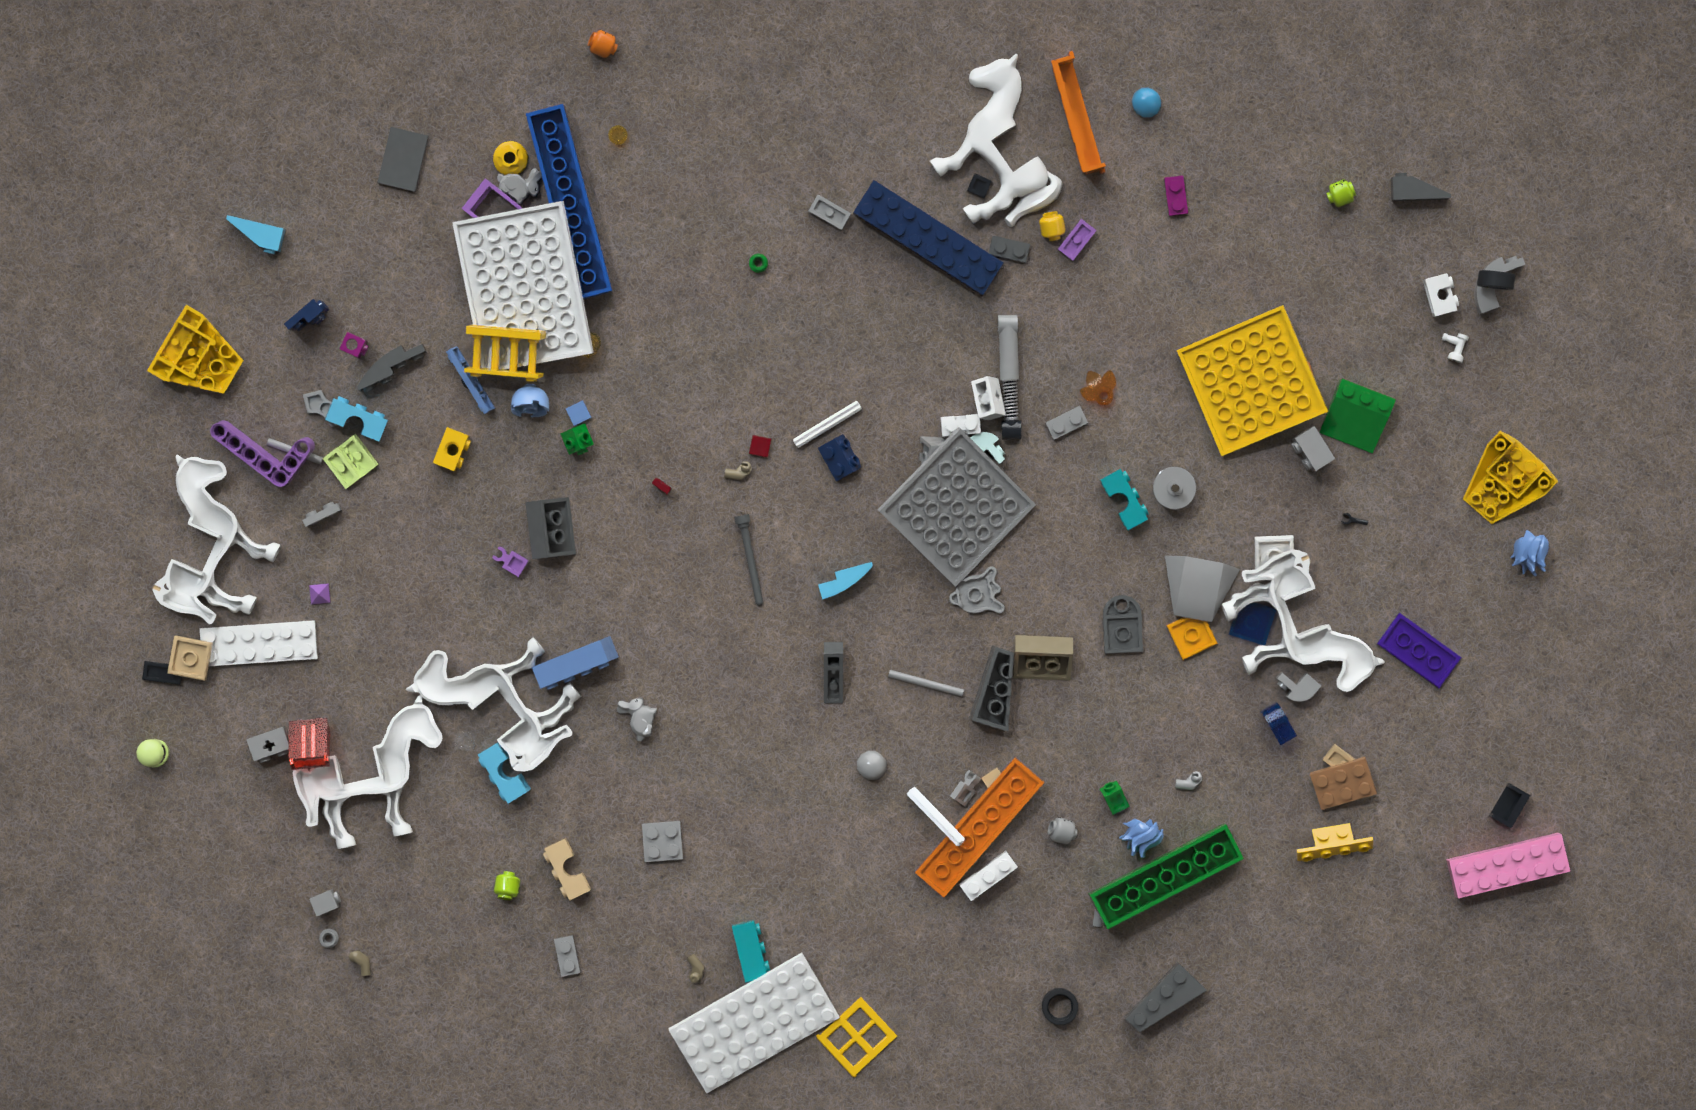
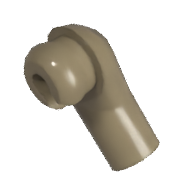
(362, 960)
(697, 969)

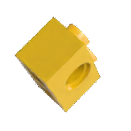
(449, 438)

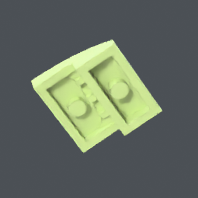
(342, 465)

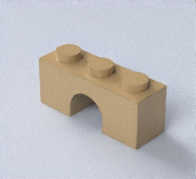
(571, 884)

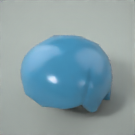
(1146, 102)

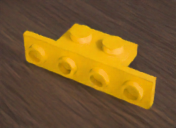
(1333, 841)

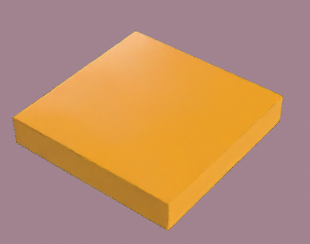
(1191, 636)

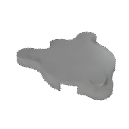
(978, 592)

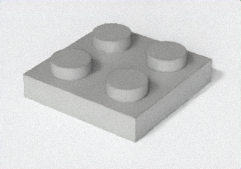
(662, 841)

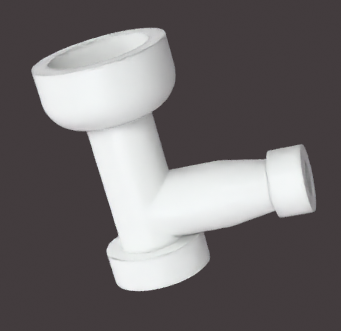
(1459, 341)

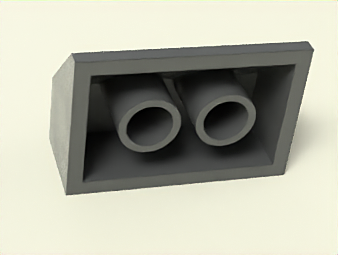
(550, 528)

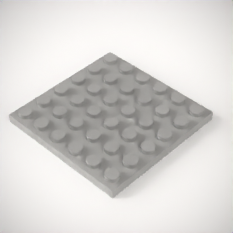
(956, 506)

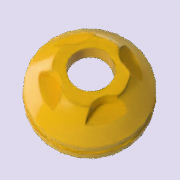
(518, 165)

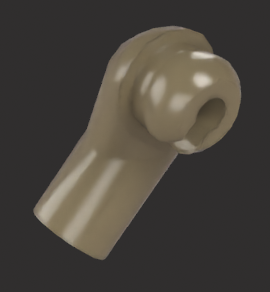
(740, 473)

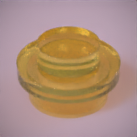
(617, 134)

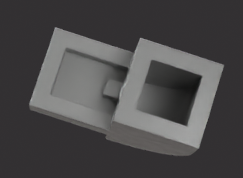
(1302, 690)

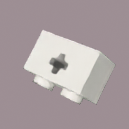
(988, 398)

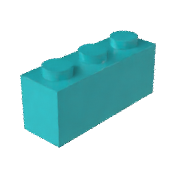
(750, 950)

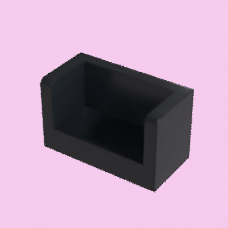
(1509, 805)

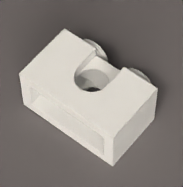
(1438, 306)
(968, 423)

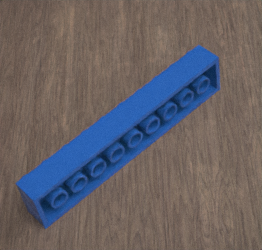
(565, 183)

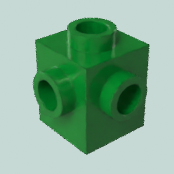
(577, 439)

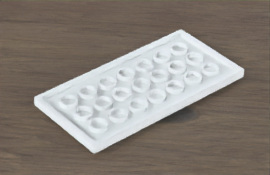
(754, 1023)

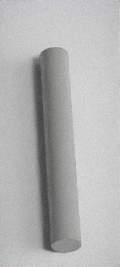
(284, 447)

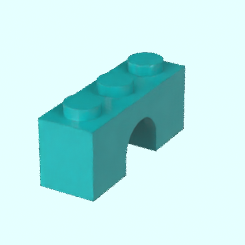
(1118, 483)

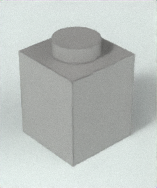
(325, 902)

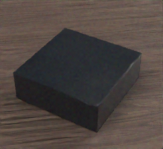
(979, 185)

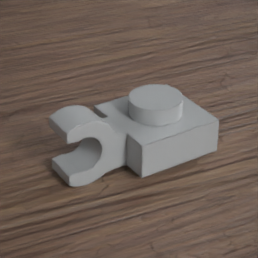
(964, 790)

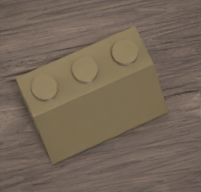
(1043, 657)

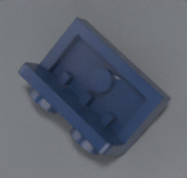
(839, 457)

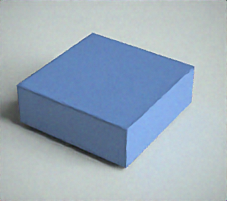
(578, 413)

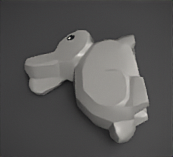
(518, 187)
(641, 717)

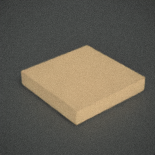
(190, 657)

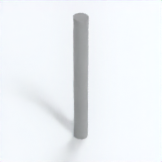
(926, 683)

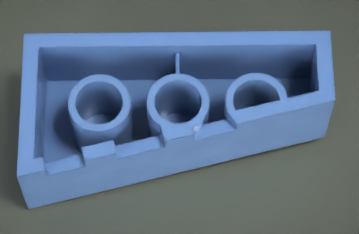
(575, 662)

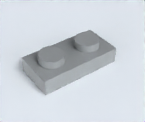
(829, 212)
(1066, 422)
(314, 517)
(567, 955)

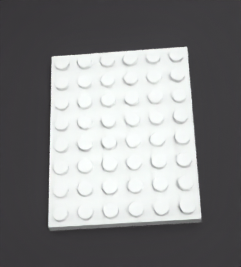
(524, 277)

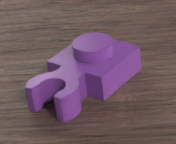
(513, 563)

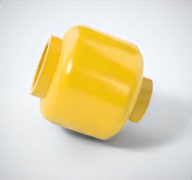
(1052, 225)

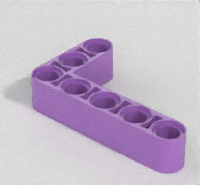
(262, 455)

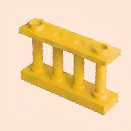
(515, 335)

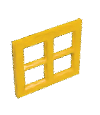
(856, 1037)

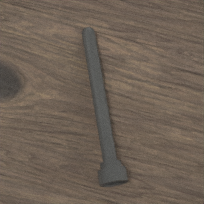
(743, 523)

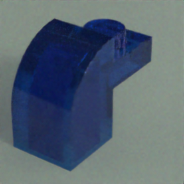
(1278, 723)

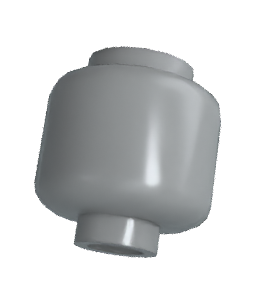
(1062, 830)

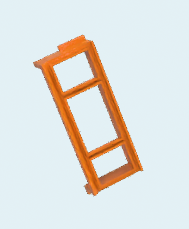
(1077, 115)

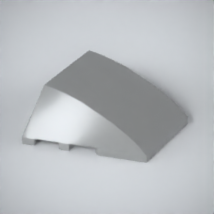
(1198, 586)

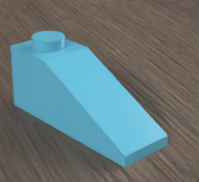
(263, 235)

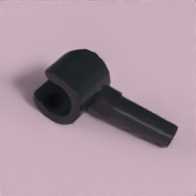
(1354, 520)

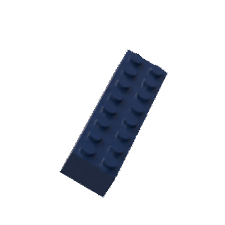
(928, 237)

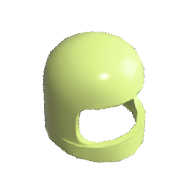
(151, 753)

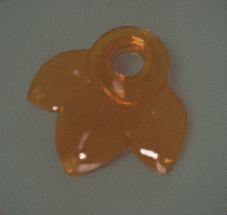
(1097, 384)

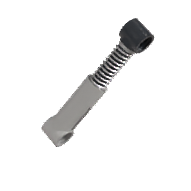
(1009, 374)

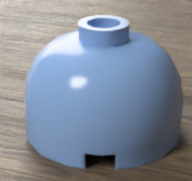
(530, 400)

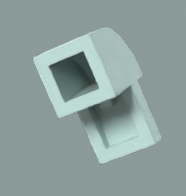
(986, 441)

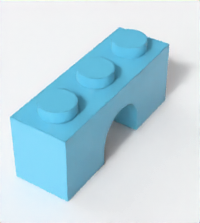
(372, 423)
(509, 787)

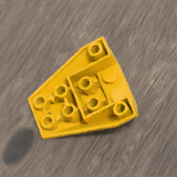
(1507, 479)

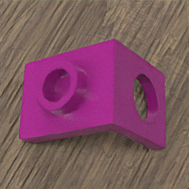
(361, 349)

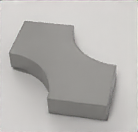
(318, 403)

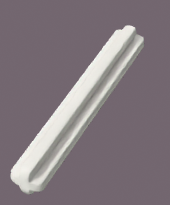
(827, 424)
(940, 821)

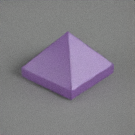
(319, 593)

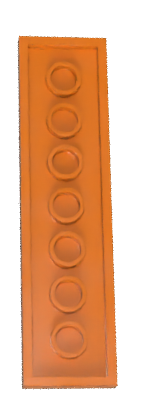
(980, 826)

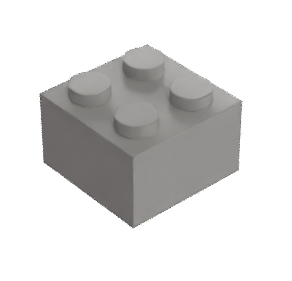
(1312, 448)

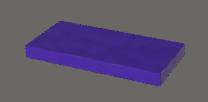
(1419, 650)

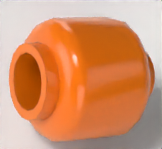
(602, 43)

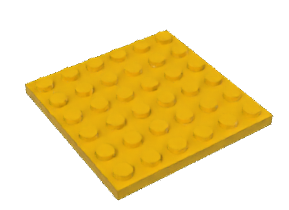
(1252, 380)

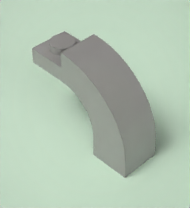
(1485, 297)

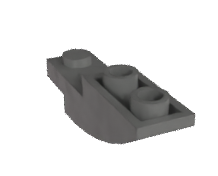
(382, 369)

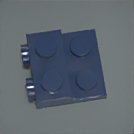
(313, 313)

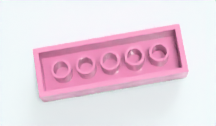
(1508, 865)

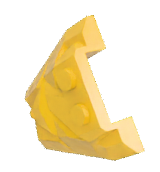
(196, 354)

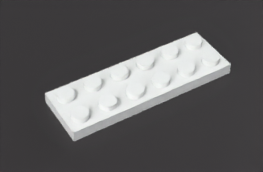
(261, 643)

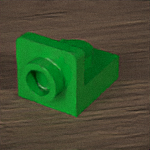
(1114, 797)

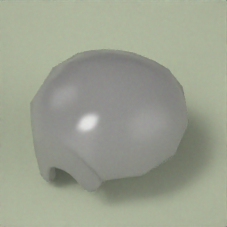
(871, 765)

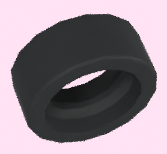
(1496, 280)
(1045, 1006)

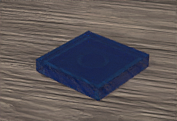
(1253, 623)

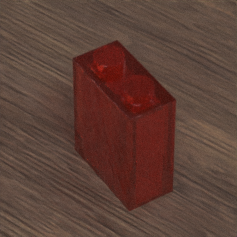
(309, 743)

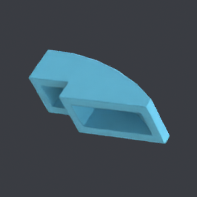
(844, 579)

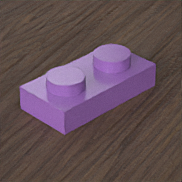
(1076, 239)

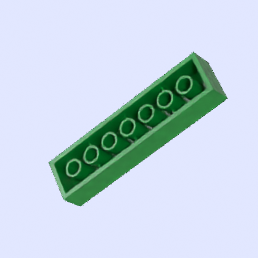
(1165, 876)

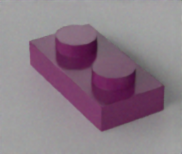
(1176, 195)

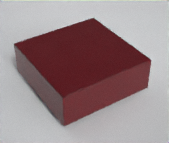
(760, 446)
(661, 485)

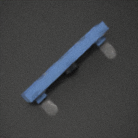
(469, 382)

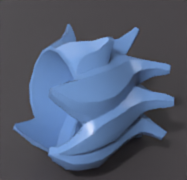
(1530, 552)
(1142, 836)

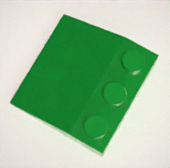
(1357, 415)

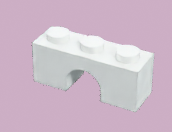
(988, 876)

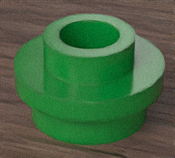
(763, 267)

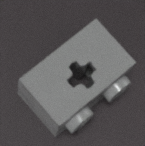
(258, 748)

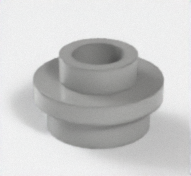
(322, 938)

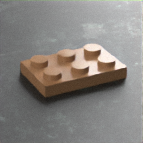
(1343, 783)

